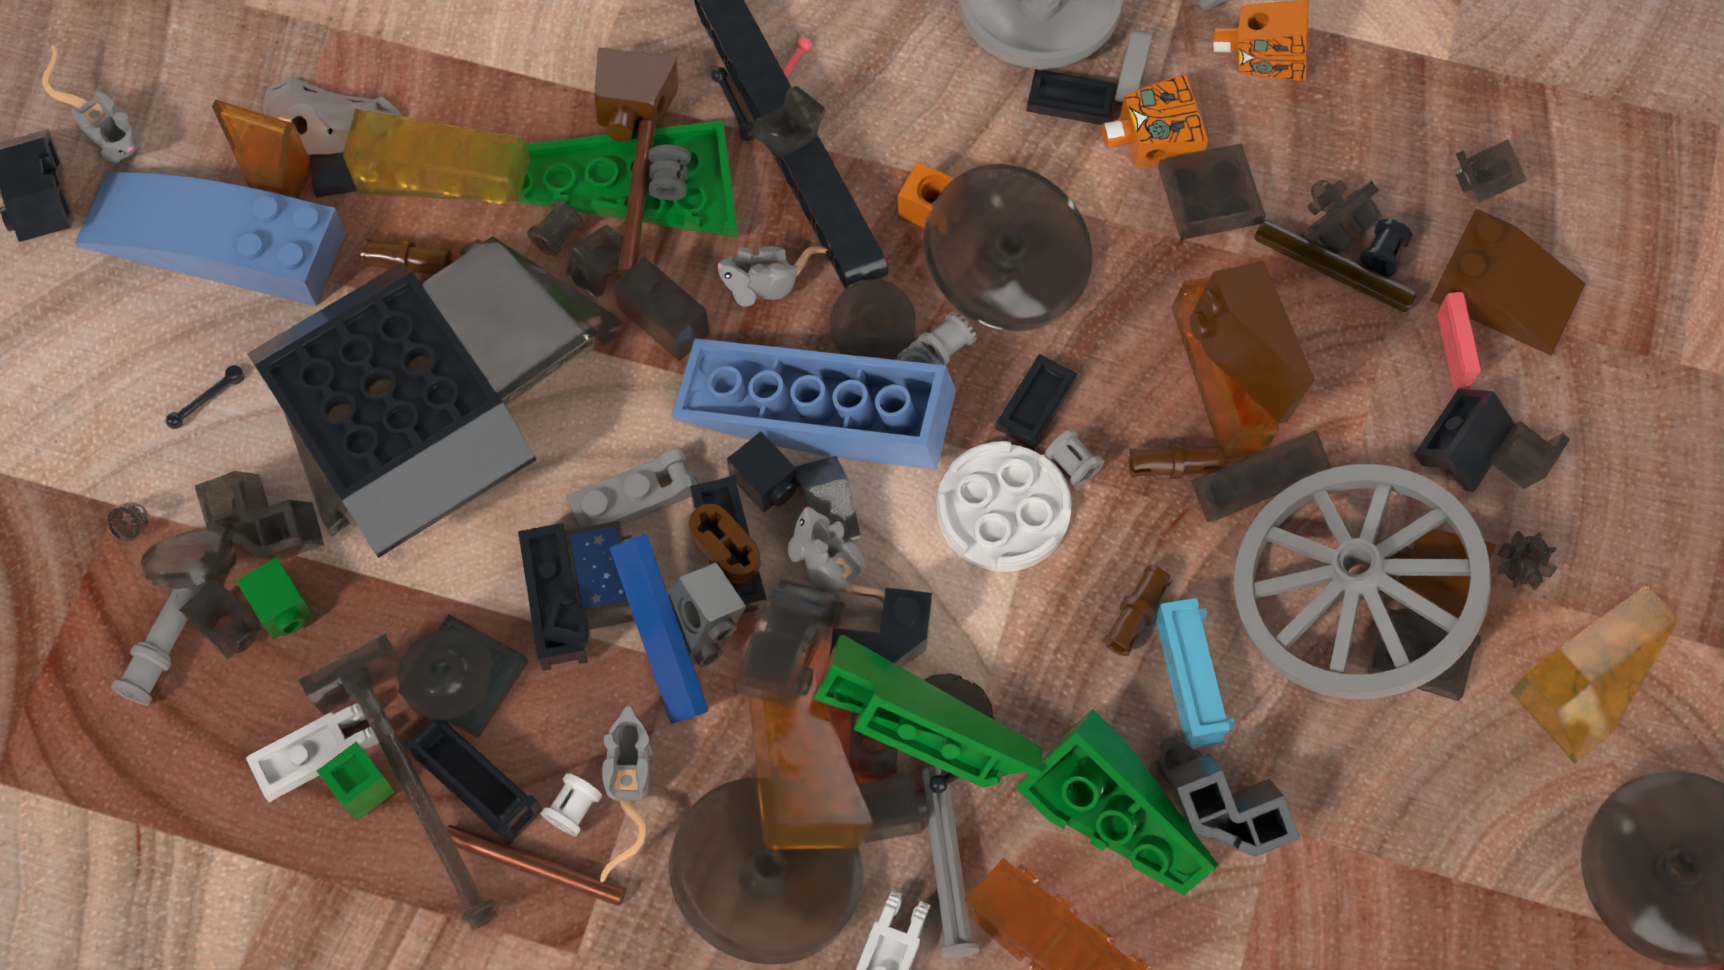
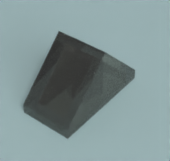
(828, 492)

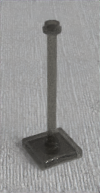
(355, 678)

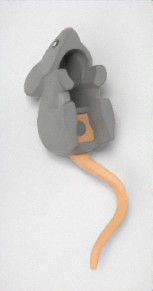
(97, 119)
(762, 274)
(828, 559)
(627, 774)

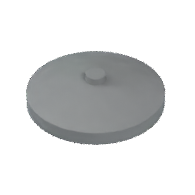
(1040, 31)

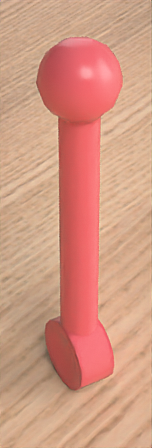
(803, 46)

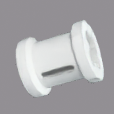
(571, 804)

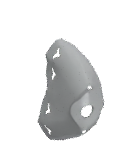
(321, 111)

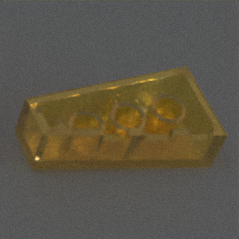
(433, 159)

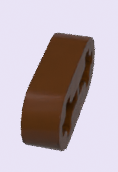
(732, 536)

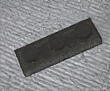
(1260, 475)

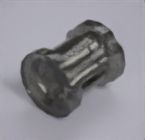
(555, 228)

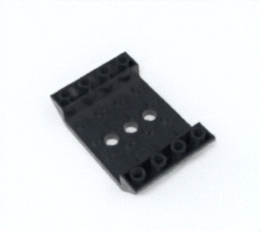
(418, 446)

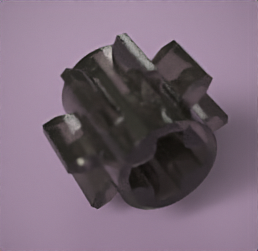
(1526, 560)

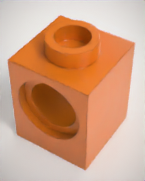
(920, 186)

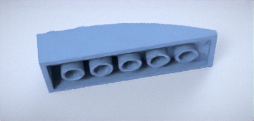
(216, 232)
(819, 401)

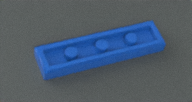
(659, 629)

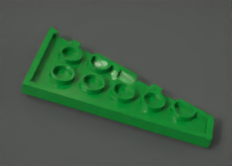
(597, 171)

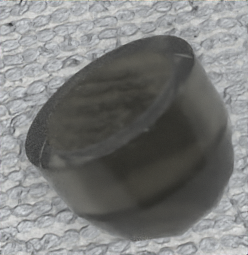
(128, 527)

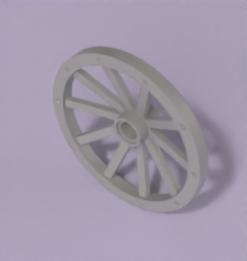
(1365, 585)

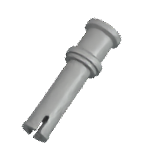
(153, 654)

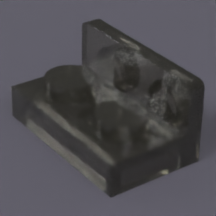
(1418, 638)

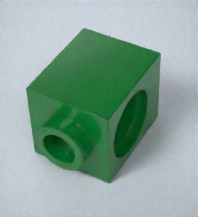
(275, 599)
(355, 781)

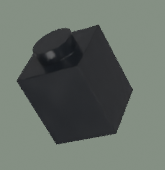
(763, 472)

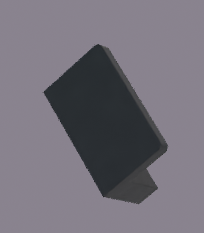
(1466, 436)

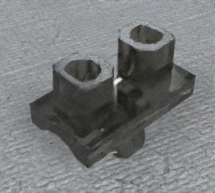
(1356, 206)

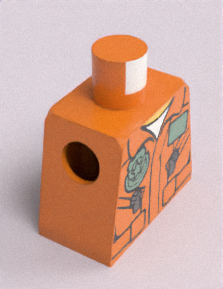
(1269, 39)
(1158, 123)

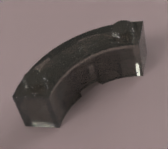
(780, 656)

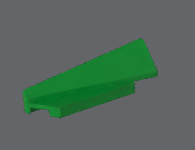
(922, 718)

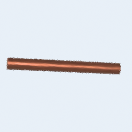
(637, 196)
(537, 866)

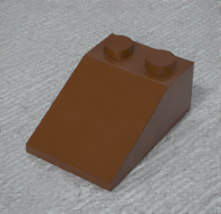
(1510, 283)
(1252, 338)

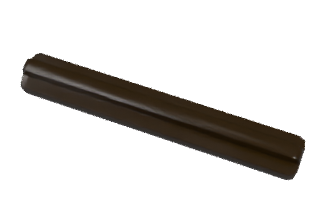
(1335, 265)

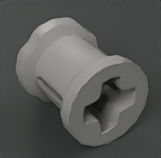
(1074, 457)

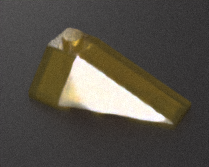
(1593, 676)

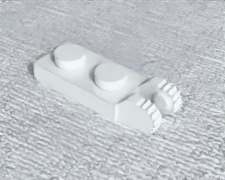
(301, 753)
(889, 947)

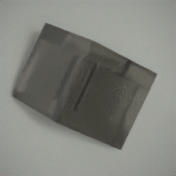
(1526, 455)

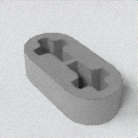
(1134, 63)

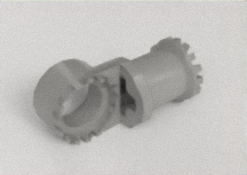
(940, 343)

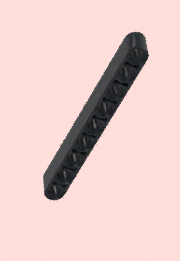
(808, 170)

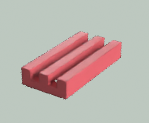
(1458, 341)

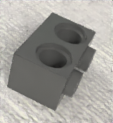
(706, 612)

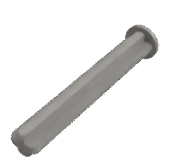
(948, 870)

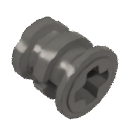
(668, 172)

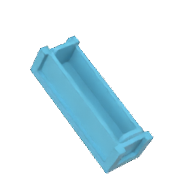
(1192, 673)

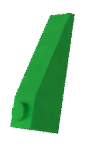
(1110, 796)

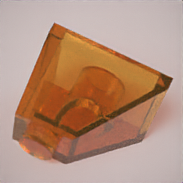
(265, 149)

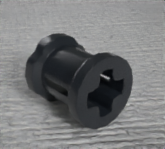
(1386, 247)

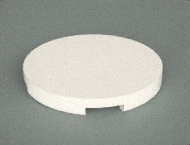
(1003, 506)

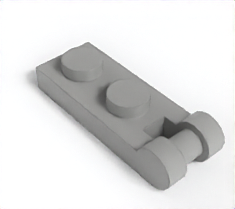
(634, 492)

